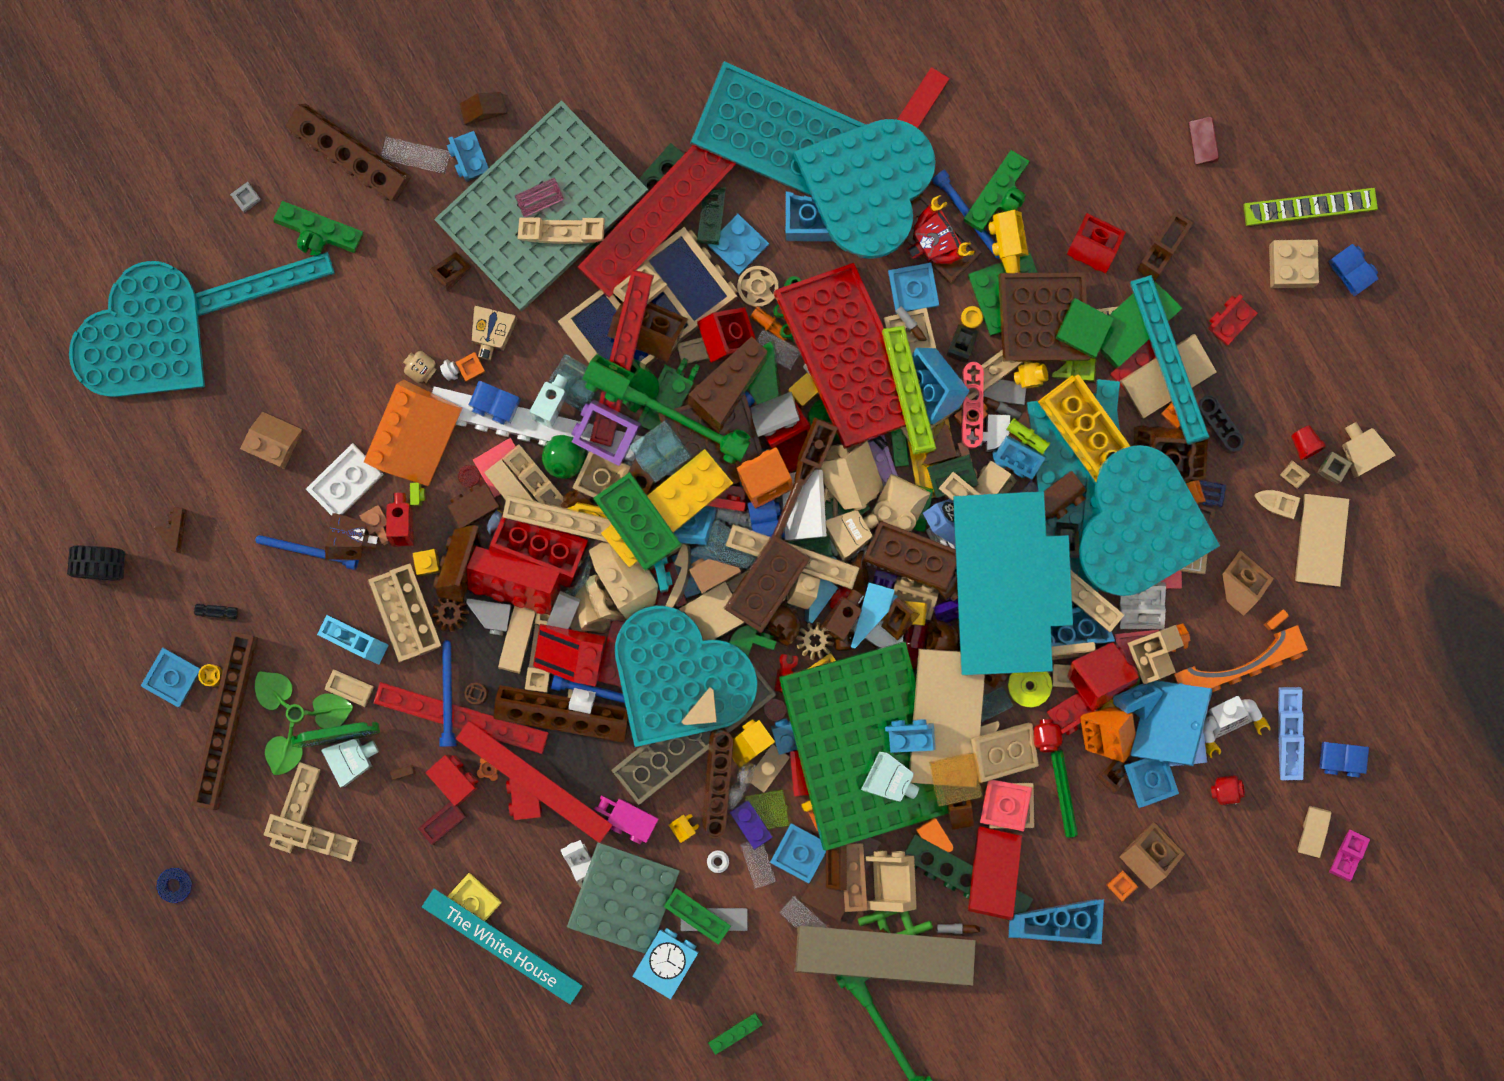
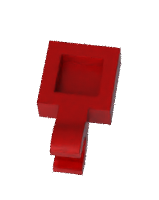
(785, 669)

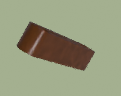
(722, 791)

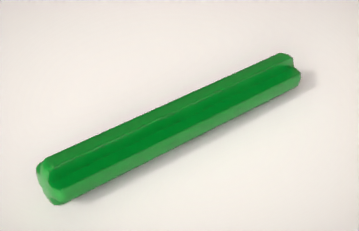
(1064, 794)

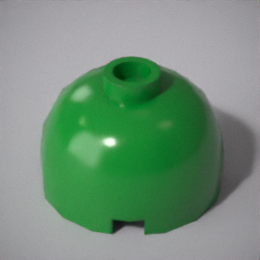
(562, 457)

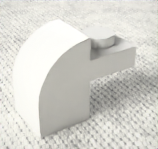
(995, 432)
(578, 859)

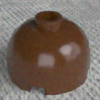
(784, 625)
(942, 636)

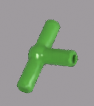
(878, 916)
(910, 928)

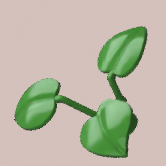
(272, 691)

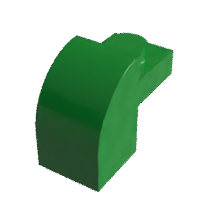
(645, 381)
(746, 637)

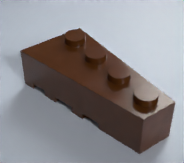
(724, 388)

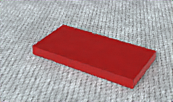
(995, 873)

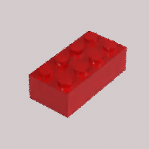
(513, 580)

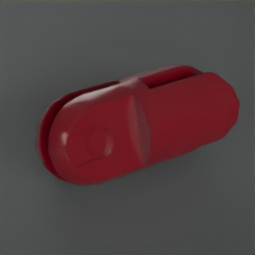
(915, 640)

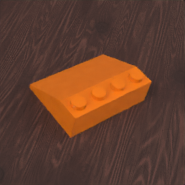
(412, 433)

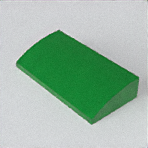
(1128, 329)

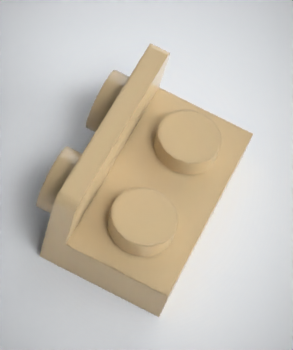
(916, 592)

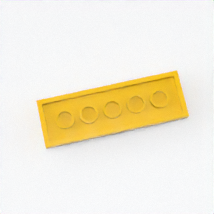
(679, 498)

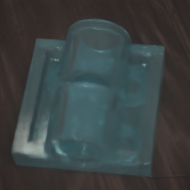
(575, 387)
(660, 451)

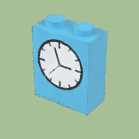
(666, 962)

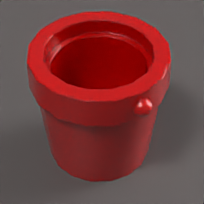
(1307, 442)

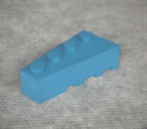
(1064, 923)

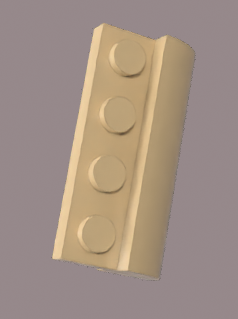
(404, 613)

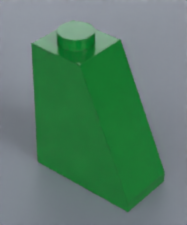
(767, 384)

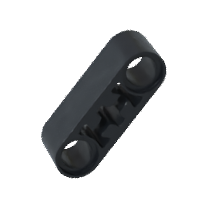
(1228, 424)

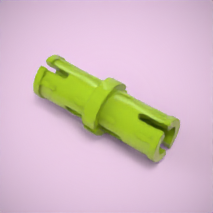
(1028, 436)

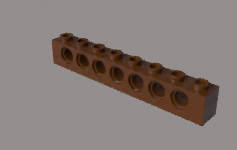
(224, 721)

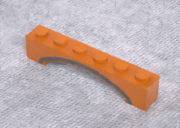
(1285, 645)

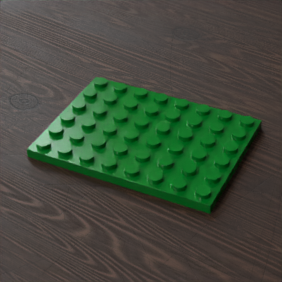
(839, 730)

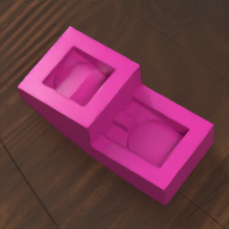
(1349, 855)

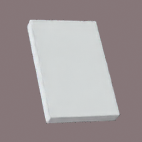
(344, 481)
(809, 510)

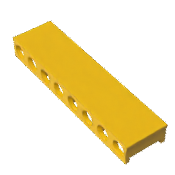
(1083, 423)

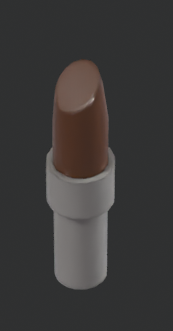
(911, 324)
(1001, 408)
(957, 928)

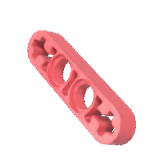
(976, 405)

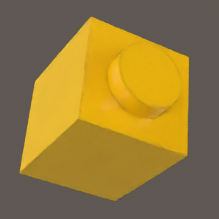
(804, 390)
(427, 562)

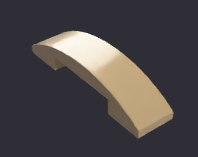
(561, 231)
(683, 560)
(536, 678)

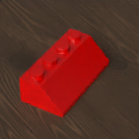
(540, 546)

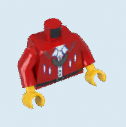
(936, 237)

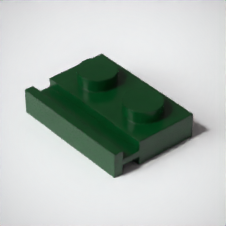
(961, 466)

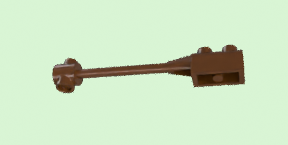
(810, 457)
(1057, 499)

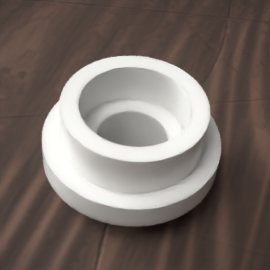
(450, 370)
(725, 861)

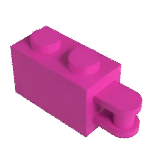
(628, 819)

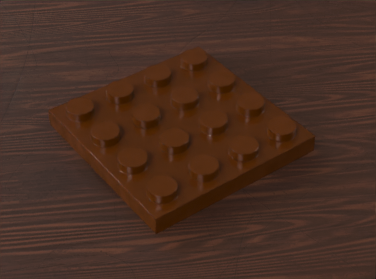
(1033, 313)
(696, 442)

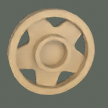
(757, 286)

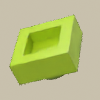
(417, 494)

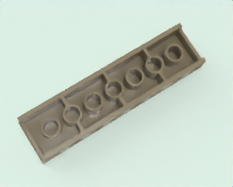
(661, 761)
(885, 956)

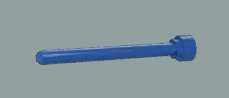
(942, 181)
(307, 550)
(561, 683)
(448, 737)

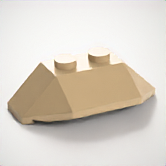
(628, 587)

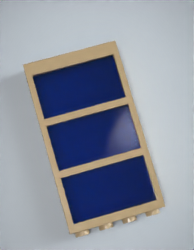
(692, 290)

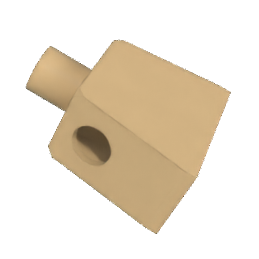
(1365, 449)

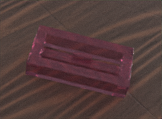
(534, 190)

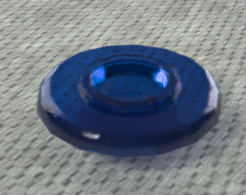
(184, 881)

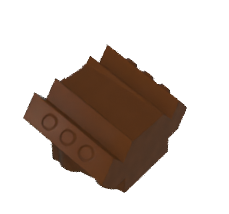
(1189, 459)

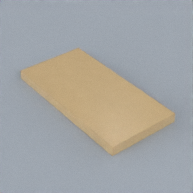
(950, 703)

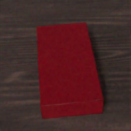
(442, 823)

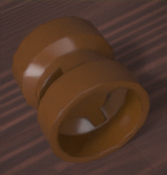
(479, 691)

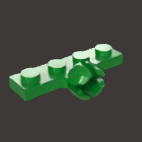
(999, 192)
(317, 230)

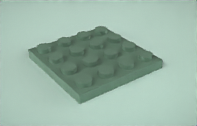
(622, 898)

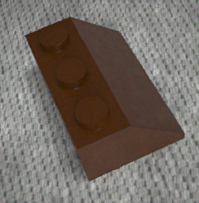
(658, 333)
(453, 581)

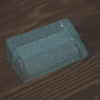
(995, 703)

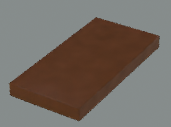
(948, 271)
(912, 556)
(767, 583)
(828, 900)

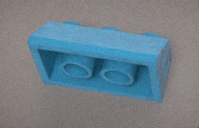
(939, 384)

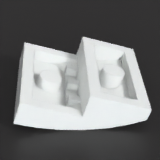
(1144, 609)

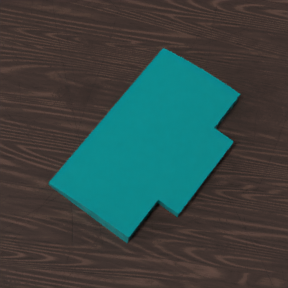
(1009, 583)

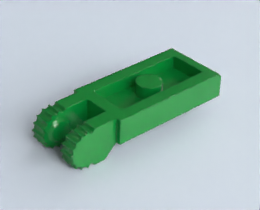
(678, 387)

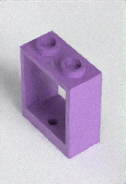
(632, 429)

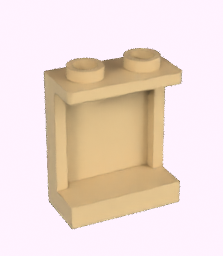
(893, 882)

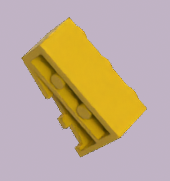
(750, 742)

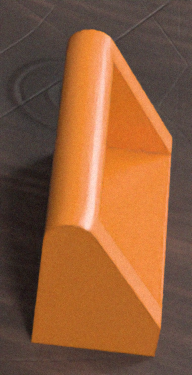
(933, 833)

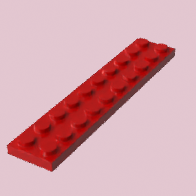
(654, 218)

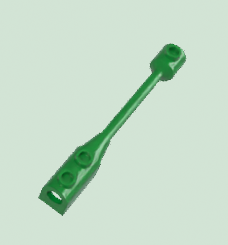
(618, 385)
(860, 991)

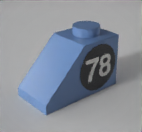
(941, 520)

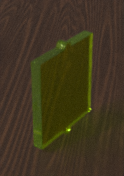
(770, 808)

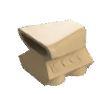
(596, 607)

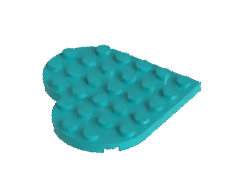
(867, 183)
(144, 338)
(1144, 523)
(670, 667)

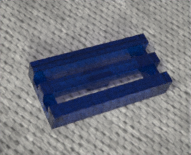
(1221, 495)

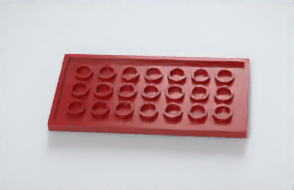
(844, 352)

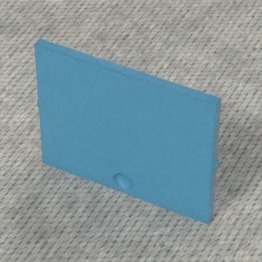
(1174, 724)

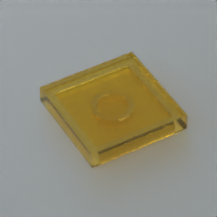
(955, 779)

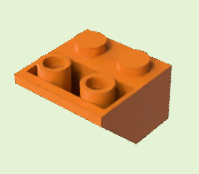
(765, 477)
(1109, 733)

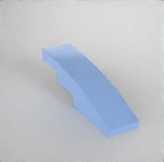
(1290, 733)

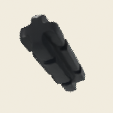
(216, 611)

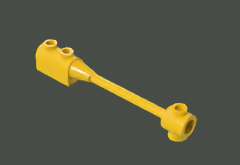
(1010, 247)

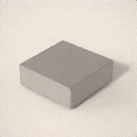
(245, 197)

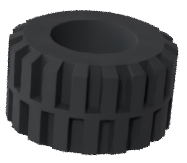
(96, 563)

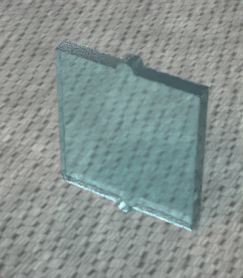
(580, 577)

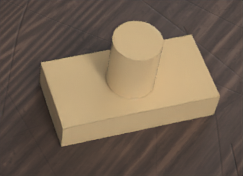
(768, 768)

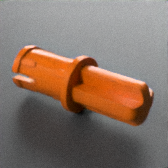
(768, 322)

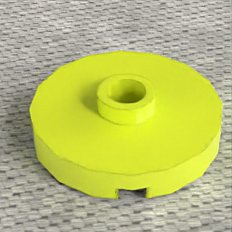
(1034, 697)

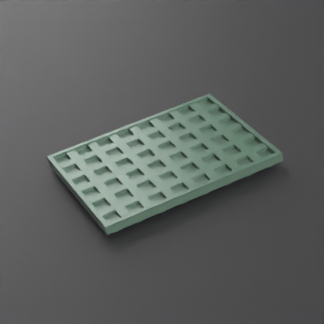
(488, 215)

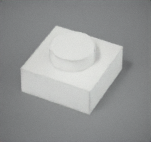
(582, 700)

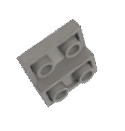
(775, 414)

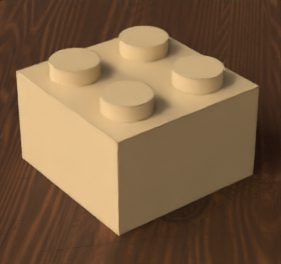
(1294, 264)

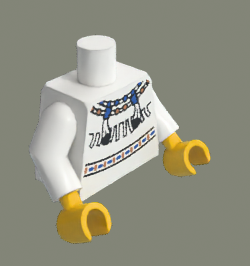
(1229, 717)

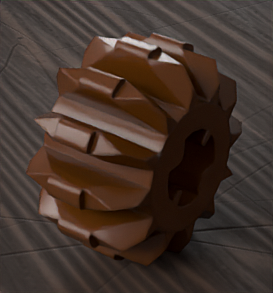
(449, 621)

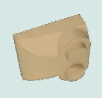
(598, 475)
(900, 503)

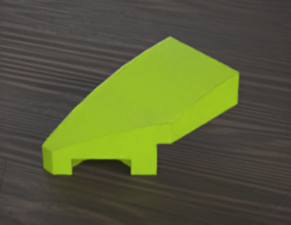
(1085, 369)

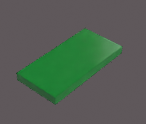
(637, 521)

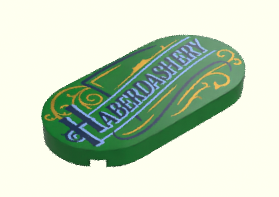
(335, 734)

